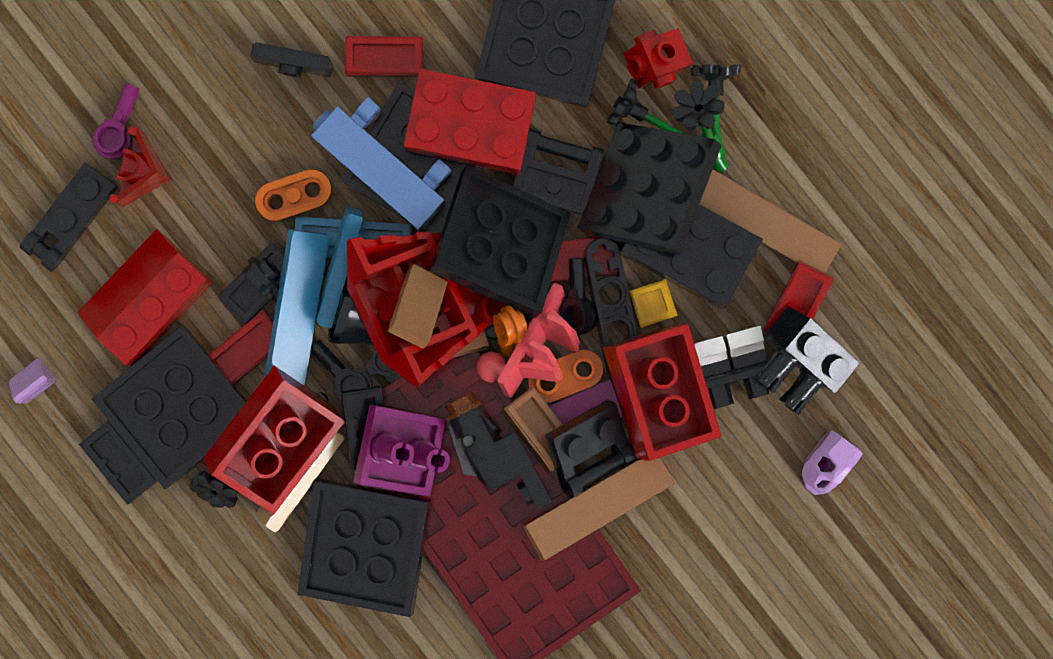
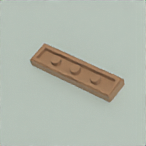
(775, 226)
(597, 506)

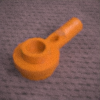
(509, 329)

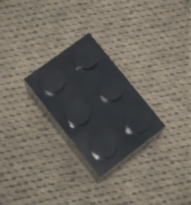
(710, 260)

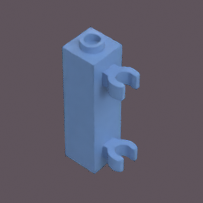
(377, 167)

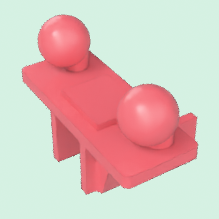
(531, 357)

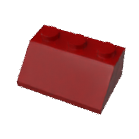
(144, 298)

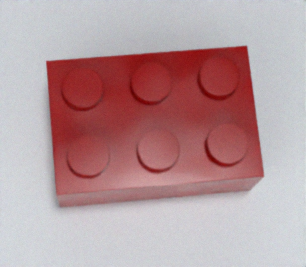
(470, 121)
(662, 392)
(273, 440)

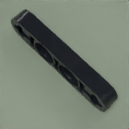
(622, 308)

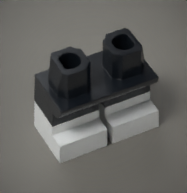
(746, 359)

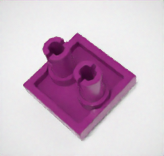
(401, 451)

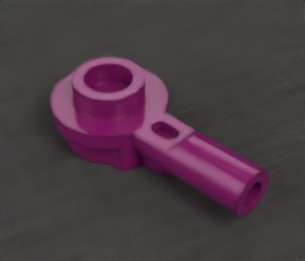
(112, 135)

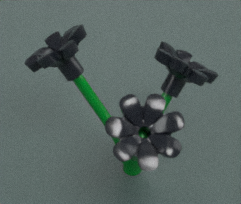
(695, 109)

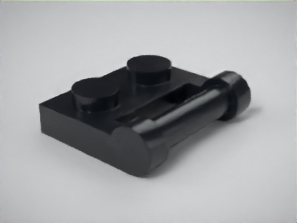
(556, 184)
(585, 438)

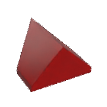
(139, 171)

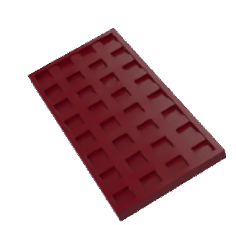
(480, 543)

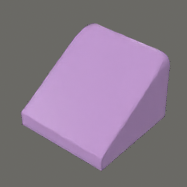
(30, 382)

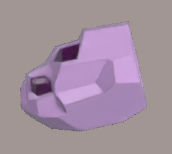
(829, 463)

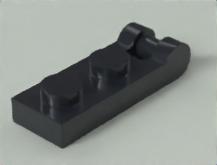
(69, 216)

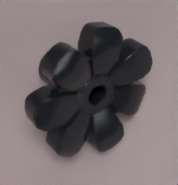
(211, 488)

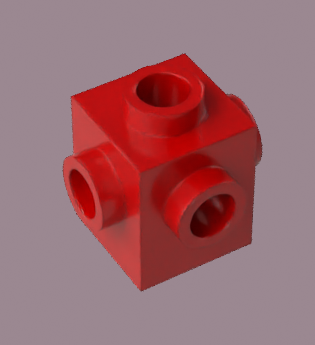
(657, 58)

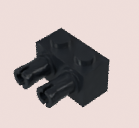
(808, 347)

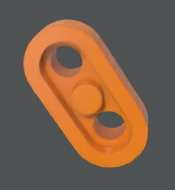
(294, 195)
(571, 381)

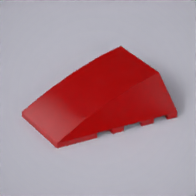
(375, 281)

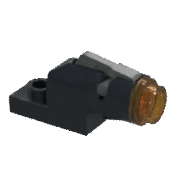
(490, 456)

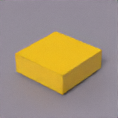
(652, 303)

